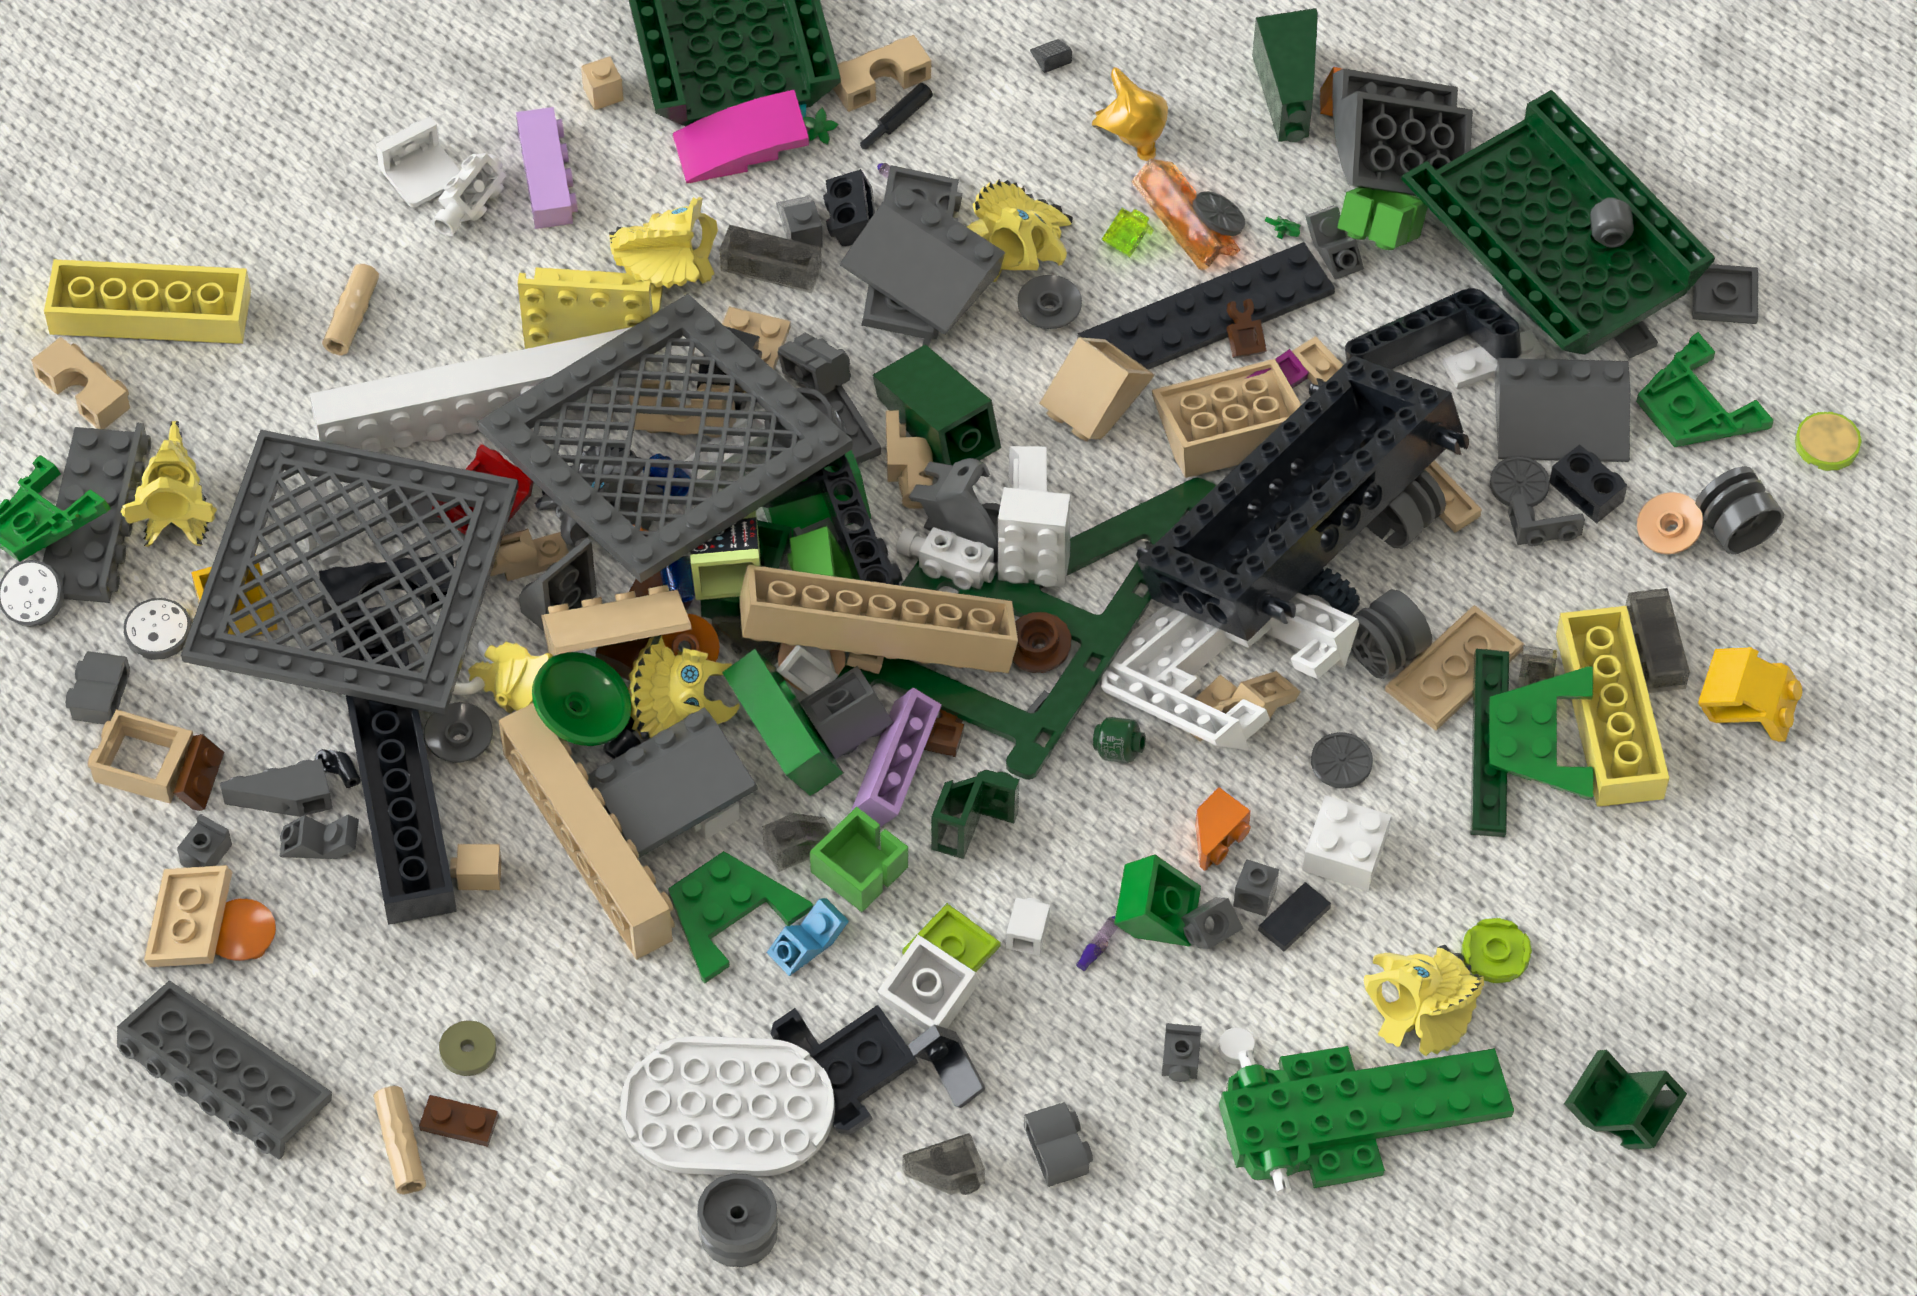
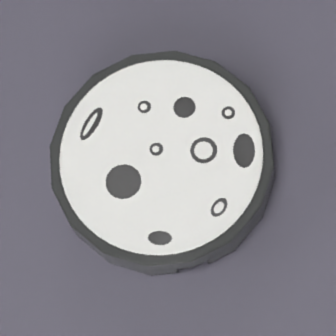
(31, 593)
(157, 628)

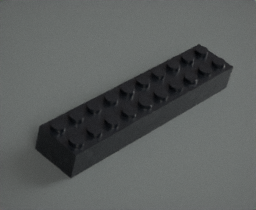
(398, 792)

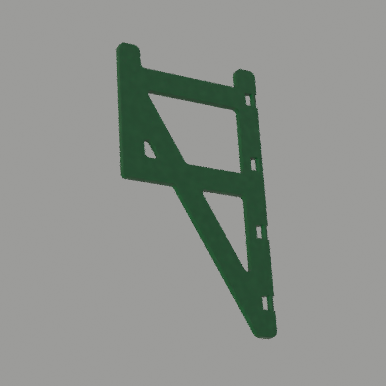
(1099, 635)

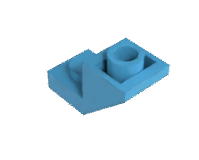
(803, 942)

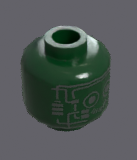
(1118, 739)

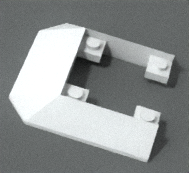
(1166, 651)

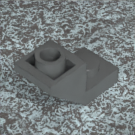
(1337, 250)
(315, 840)

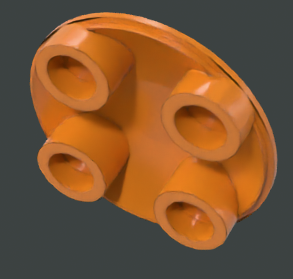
(245, 930)

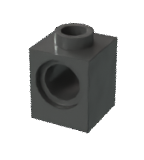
(1256, 887)
(1225, 923)

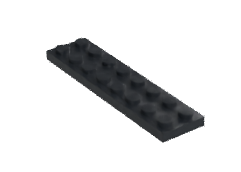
(1200, 313)

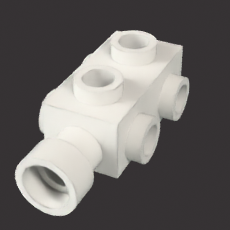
(466, 198)
(950, 556)

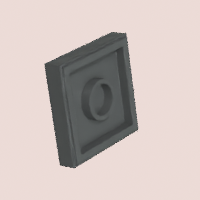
(1727, 294)

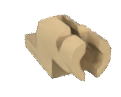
(906, 459)
(523, 557)
(1264, 691)

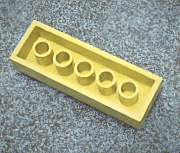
(147, 301)
(1619, 721)

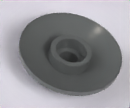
(1051, 291)
(460, 719)

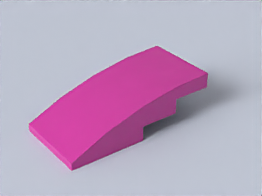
(740, 137)

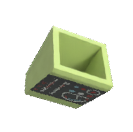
(722, 560)

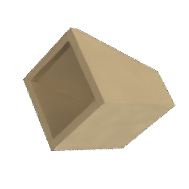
(1094, 388)

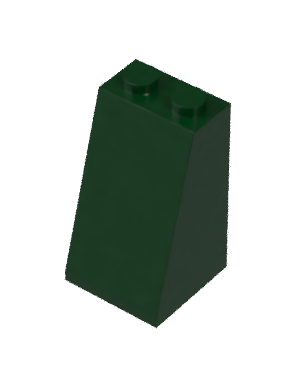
(1286, 69)
(939, 406)

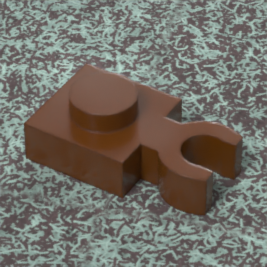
(1245, 335)
(945, 734)

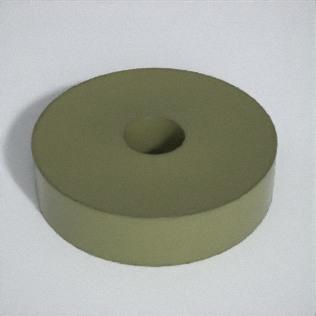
(464, 1034)

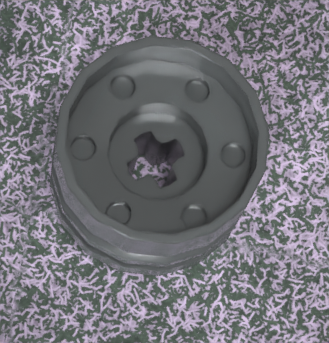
(1739, 510)
(1410, 512)
(1390, 633)

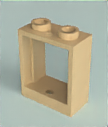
(148, 730)

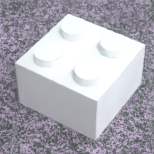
(1346, 843)
(928, 985)

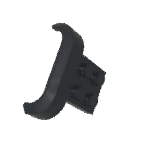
(855, 1059)

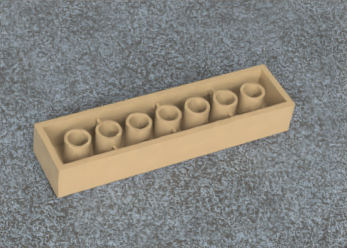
(877, 619)
(587, 832)

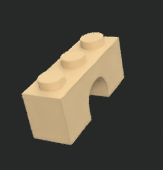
(901, 60)
(65, 366)
(678, 423)

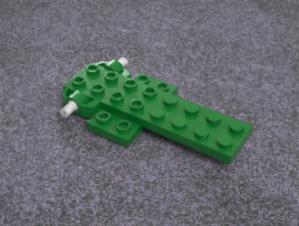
(1328, 1115)

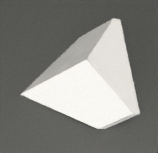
(808, 668)

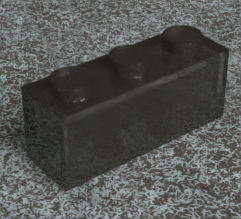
(770, 258)
(1658, 640)

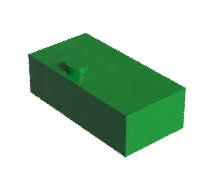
(782, 722)

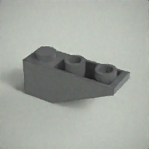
(286, 790)

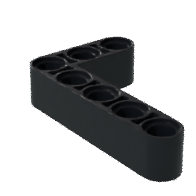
(1437, 325)
(844, 513)

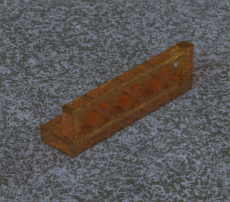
(1172, 201)

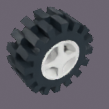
(1332, 591)

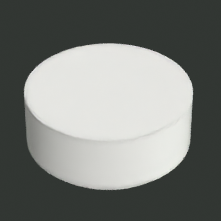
(1233, 1042)

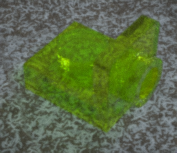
(1127, 231)

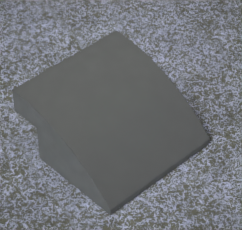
(1394, 126)

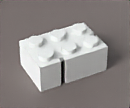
(1033, 537)

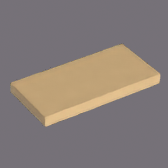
(1442, 675)

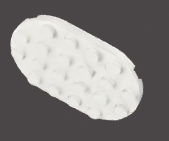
(727, 1106)

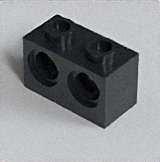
(849, 205)
(1584, 487)

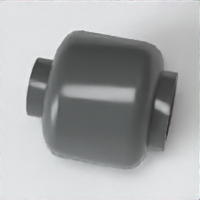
(1611, 222)

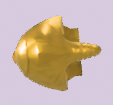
(1134, 115)

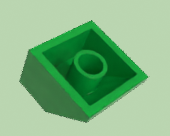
(1154, 901)

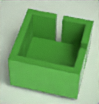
(1382, 216)
(818, 554)
(852, 862)

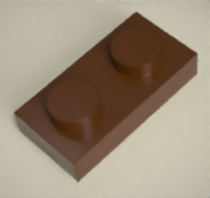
(198, 772)
(458, 1120)

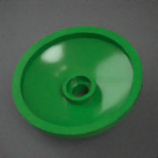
(589, 688)

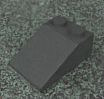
(562, 583)

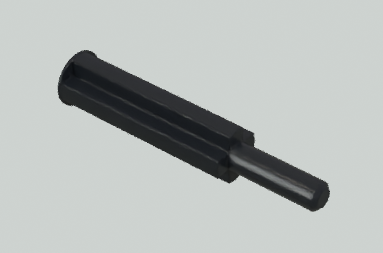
(899, 113)

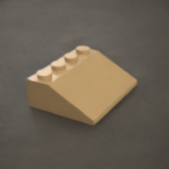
(1223, 415)
(614, 622)

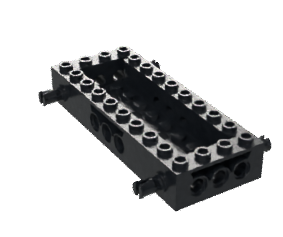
(1301, 497)

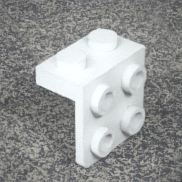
(416, 162)

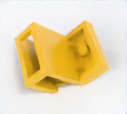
(1750, 690)

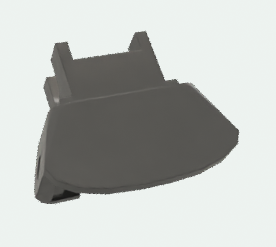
(954, 505)

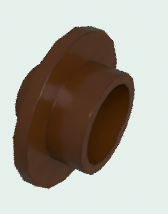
(1044, 630)

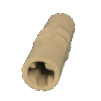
(350, 309)
(399, 1140)

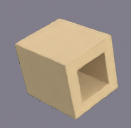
(602, 83)
(477, 867)

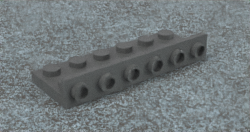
(880, 310)
(111, 467)
(221, 1068)

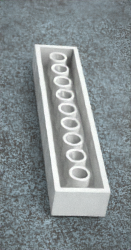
(445, 397)

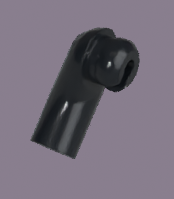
(341, 764)

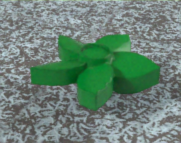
(820, 126)
(1284, 227)

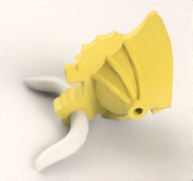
(506, 673)

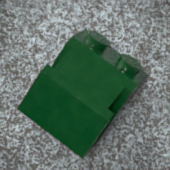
(985, 794)
(1624, 1101)

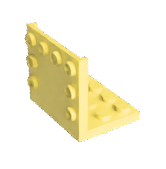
(582, 303)

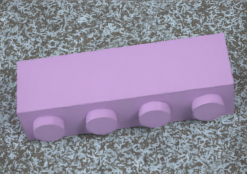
(545, 168)
(897, 756)

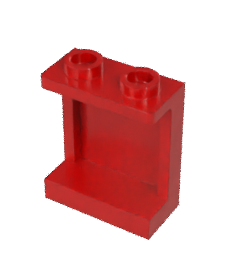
(492, 462)

